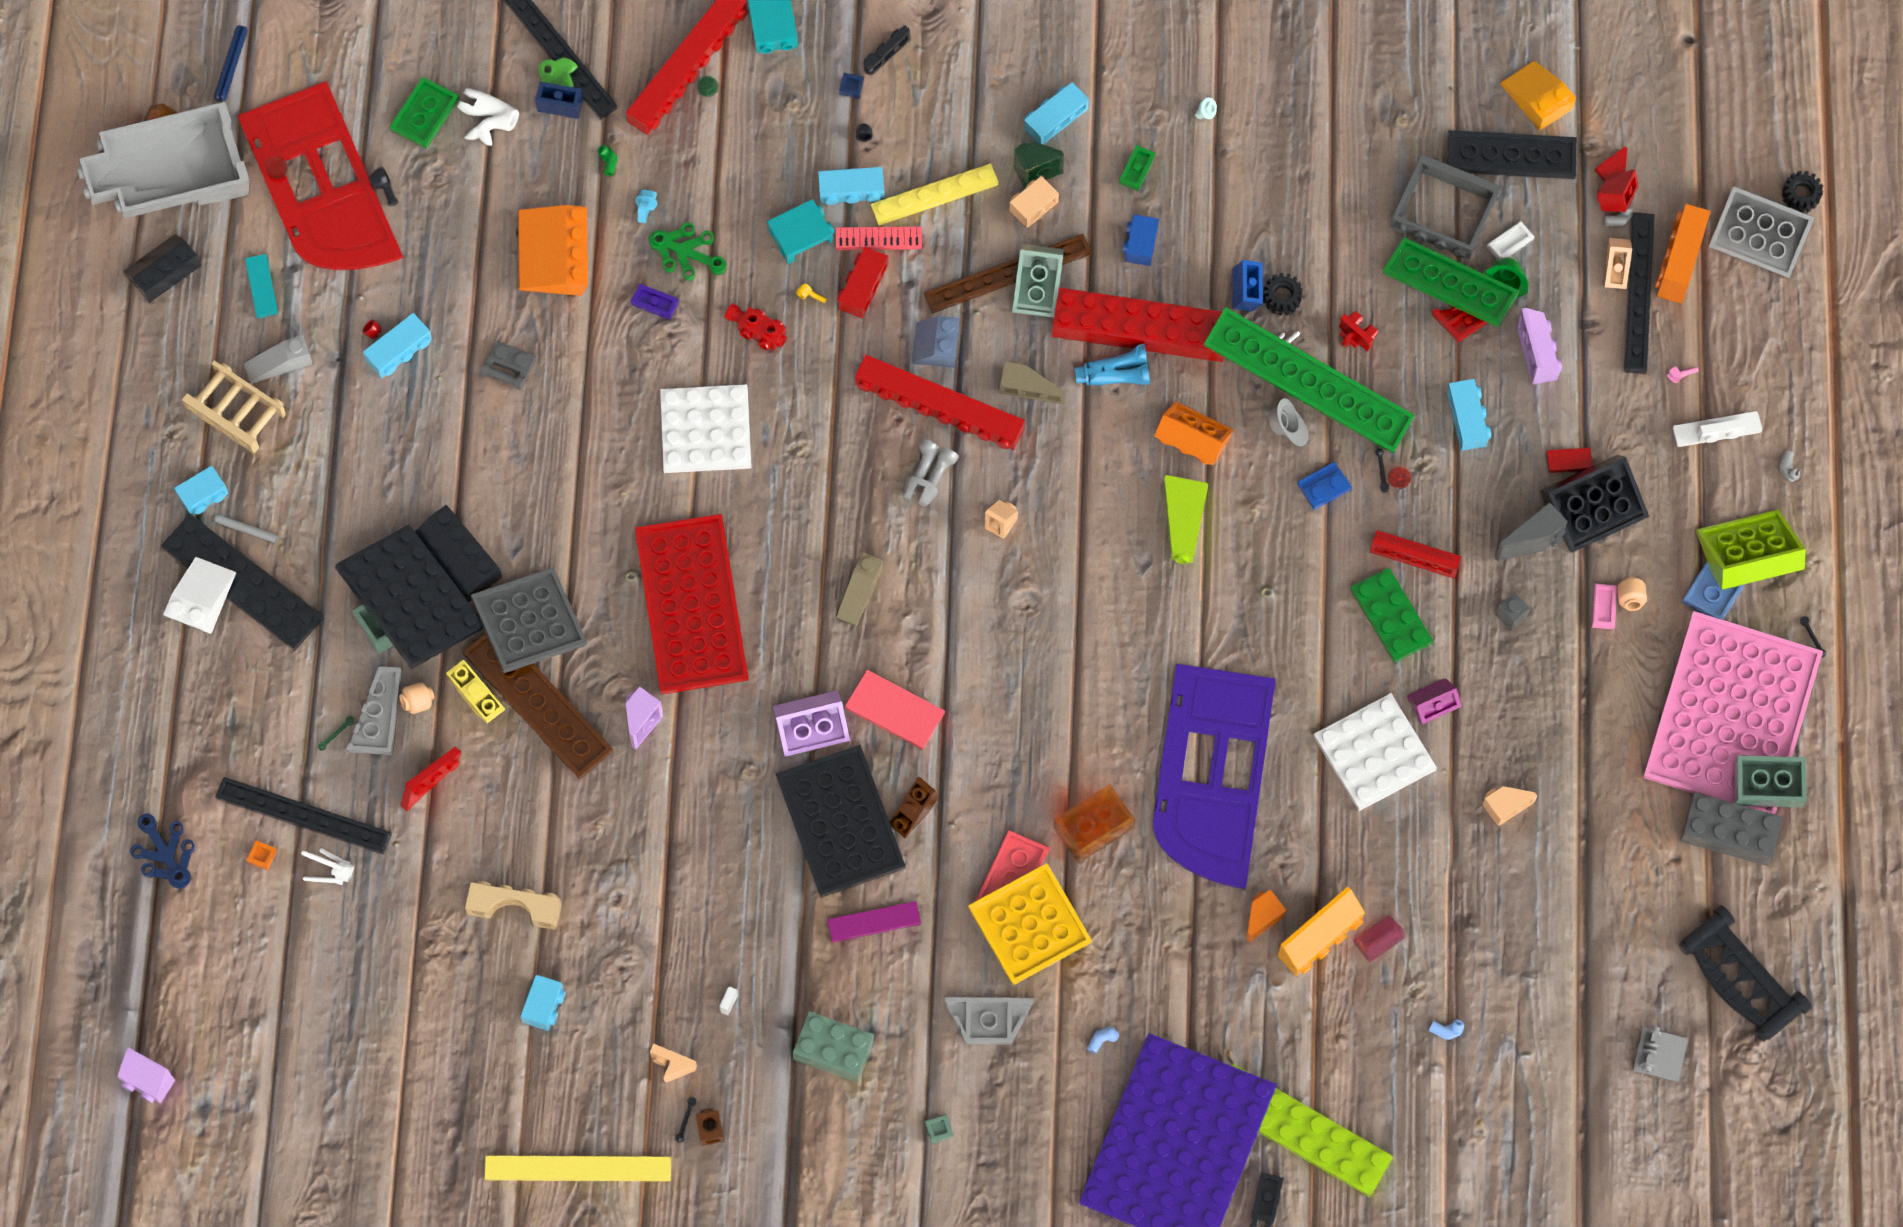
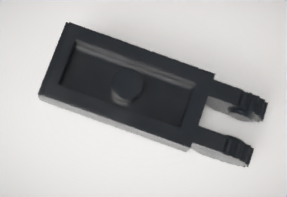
(887, 50)
(1266, 1199)

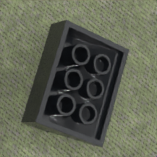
(1597, 502)
(458, 552)

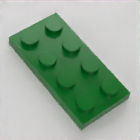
(1391, 615)

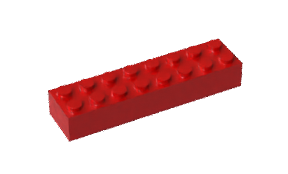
(1134, 322)

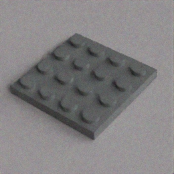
(528, 620)

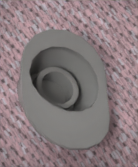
(1287, 421)

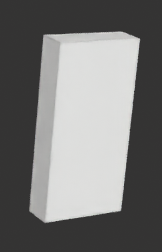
(1510, 241)

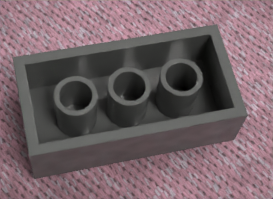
(1731, 829)

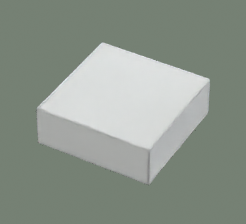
(728, 1000)

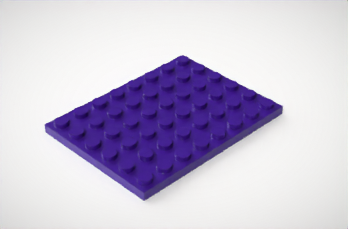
(1177, 1139)

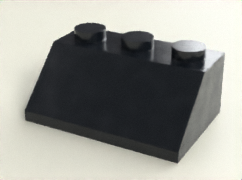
(163, 267)

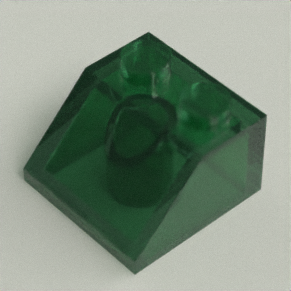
(1037, 160)

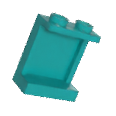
(773, 25)
(800, 230)

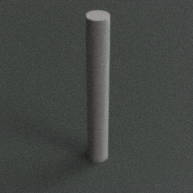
(246, 528)

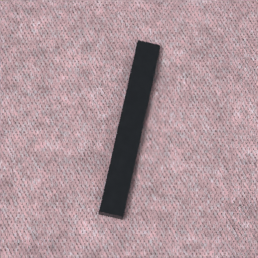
(557, 48)
(1639, 293)
(303, 815)

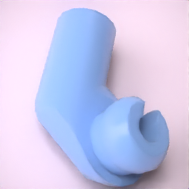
(1447, 1032)
(1107, 1033)

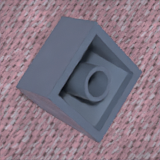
(937, 342)

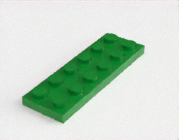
(1451, 282)

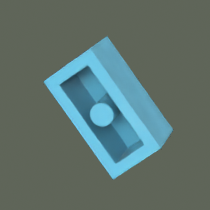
(201, 491)
(543, 1002)

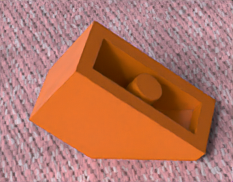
(1264, 913)

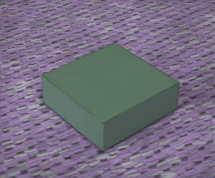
(939, 1129)

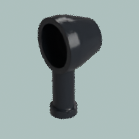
(380, 180)

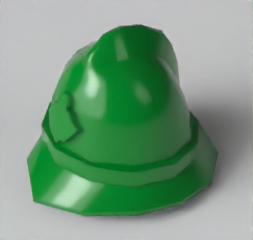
(1510, 273)

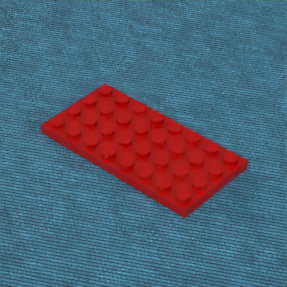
(691, 604)

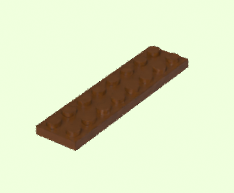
(543, 710)

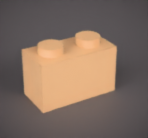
(1033, 201)

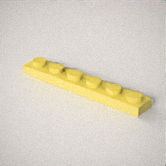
(934, 194)

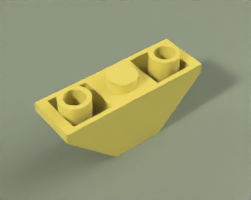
(474, 692)

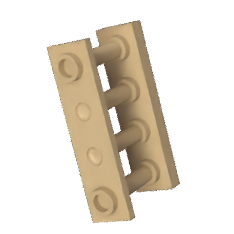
(231, 427)

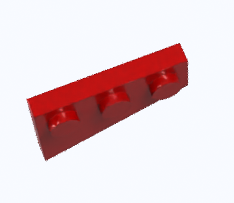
(429, 777)

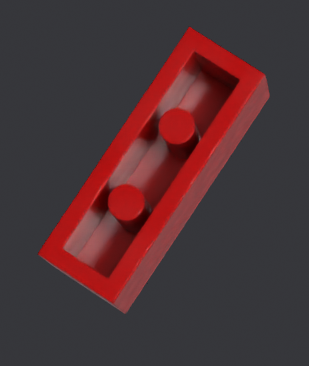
(862, 282)

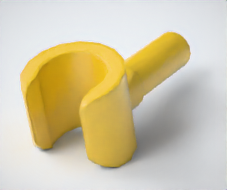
(805, 290)

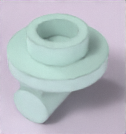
(1206, 109)

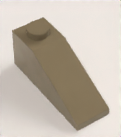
(1026, 383)
(860, 588)

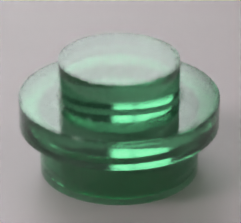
(707, 86)

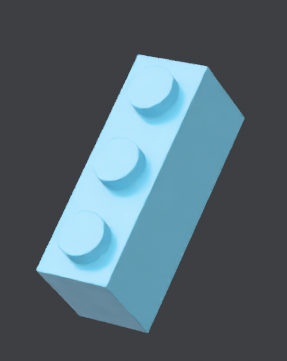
(1056, 113)
(851, 185)
(397, 346)
(1468, 414)

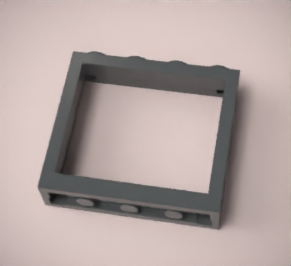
(1456, 178)

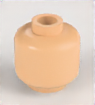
(1632, 593)
(416, 698)

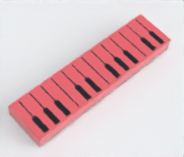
(878, 238)

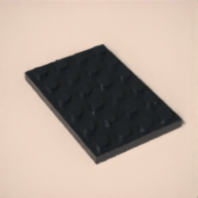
(410, 596)
(840, 821)

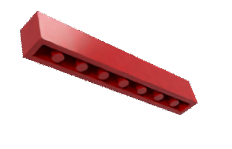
(685, 64)
(939, 402)

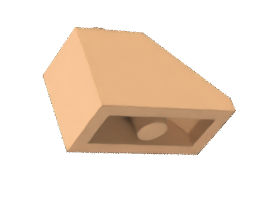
(1617, 263)
(1000, 518)
(1507, 802)

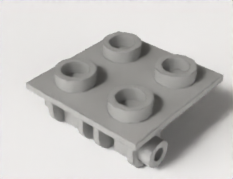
(1660, 1054)

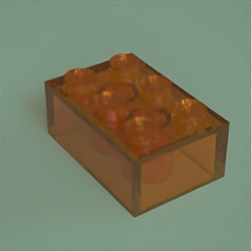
(1094, 823)

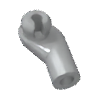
(1620, 219)
(1786, 468)

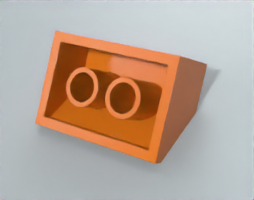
(1193, 433)

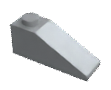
(279, 359)

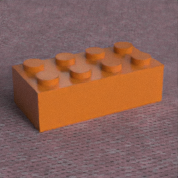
(1681, 253)

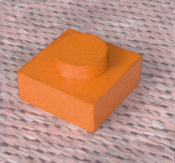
(261, 855)

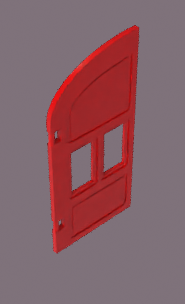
(343, 224)

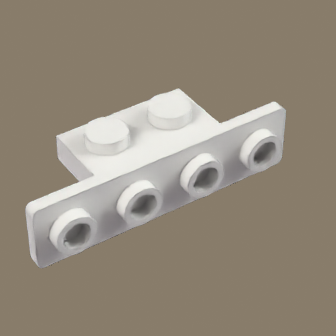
(1717, 429)

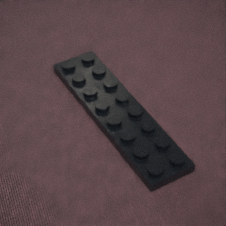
(252, 587)

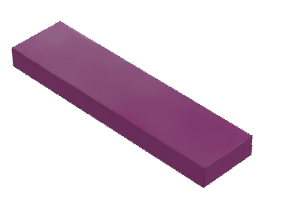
(874, 921)

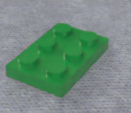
(424, 112)

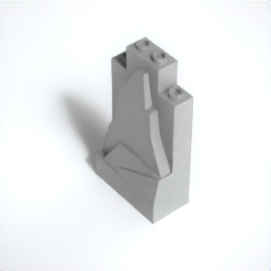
(166, 163)

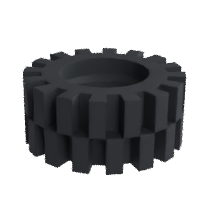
(1808, 182)
(1282, 282)

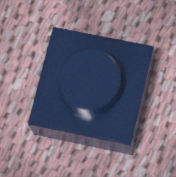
(851, 85)

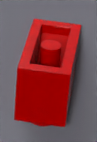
(1618, 192)

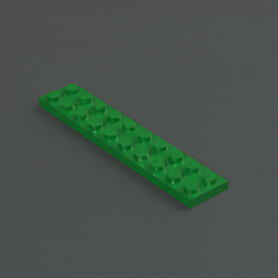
(1309, 380)

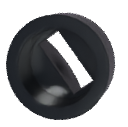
(864, 132)

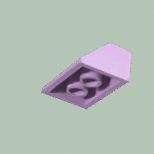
(1538, 347)
(811, 723)

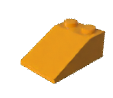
(1539, 94)

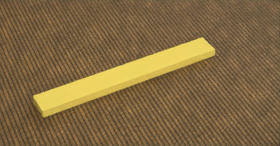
(577, 1168)

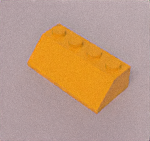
(1321, 932)

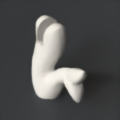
(503, 115)

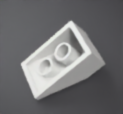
(200, 595)

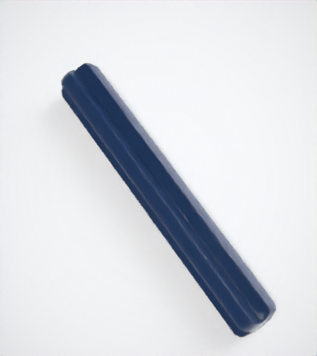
(230, 63)

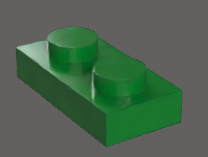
(1137, 168)

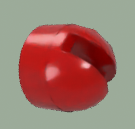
(371, 329)

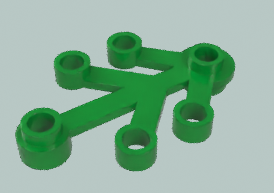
(685, 250)

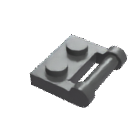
(510, 359)

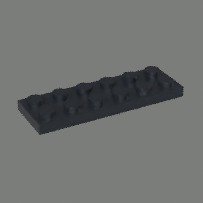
(1512, 154)

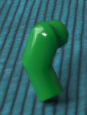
(609, 158)

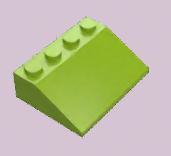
(1751, 549)

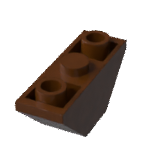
(914, 807)

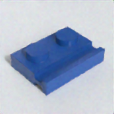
(1324, 485)

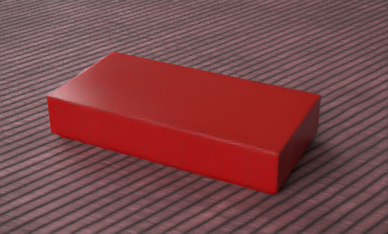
(1568, 460)

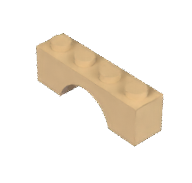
(486, 899)

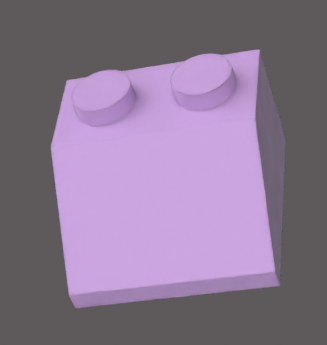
(642, 714)
(144, 1076)

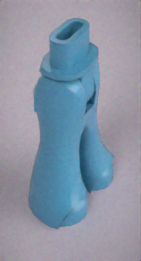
(1111, 370)

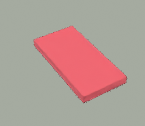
(895, 709)
(1014, 859)

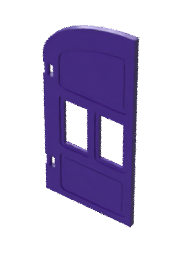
(1209, 824)

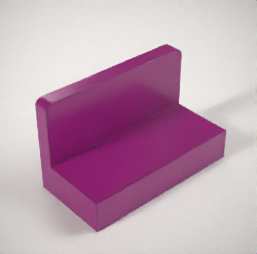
(1435, 700)

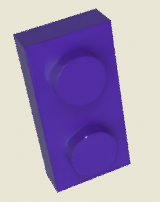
(654, 301)

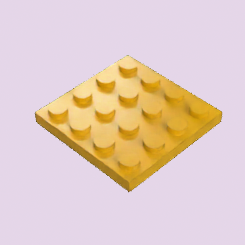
(1029, 924)

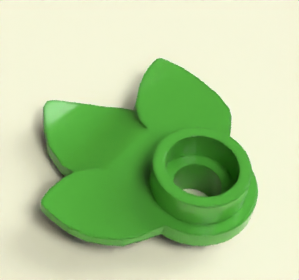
(559, 73)

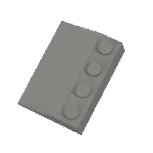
(1761, 231)

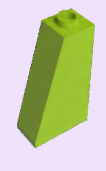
(1184, 513)

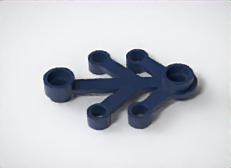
(165, 854)

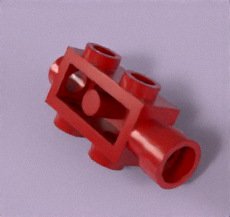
(758, 329)

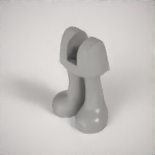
(929, 452)

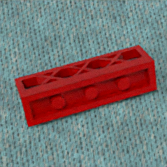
(1415, 554)

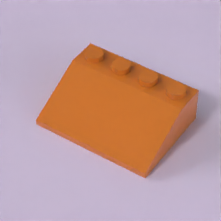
(553, 250)

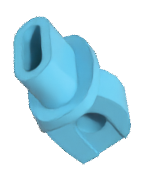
(645, 202)

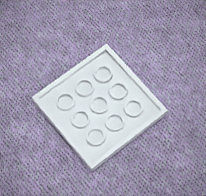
(705, 428)
(1374, 752)

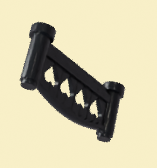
(1715, 933)

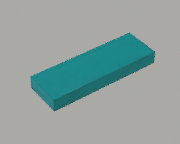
(261, 286)

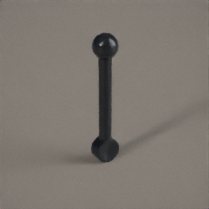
(1384, 486)
(1804, 621)
(691, 1103)

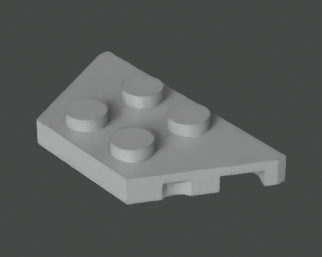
(988, 1019)

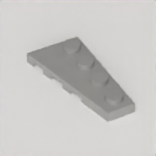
(378, 718)

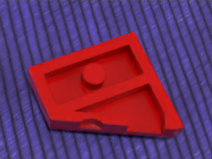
(1457, 322)

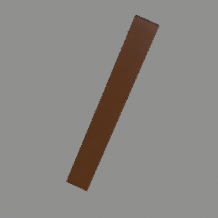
(996, 277)

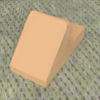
(678, 1064)

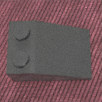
(1535, 535)

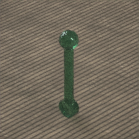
(349, 721)

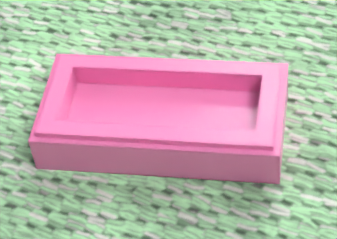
(1604, 606)

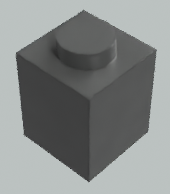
(1512, 611)

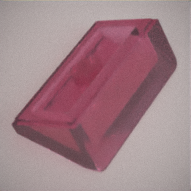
(1379, 938)

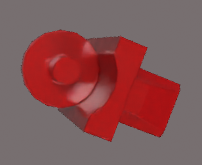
(1354, 335)

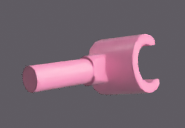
(1675, 374)

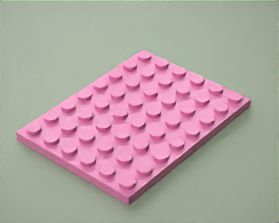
(1727, 699)

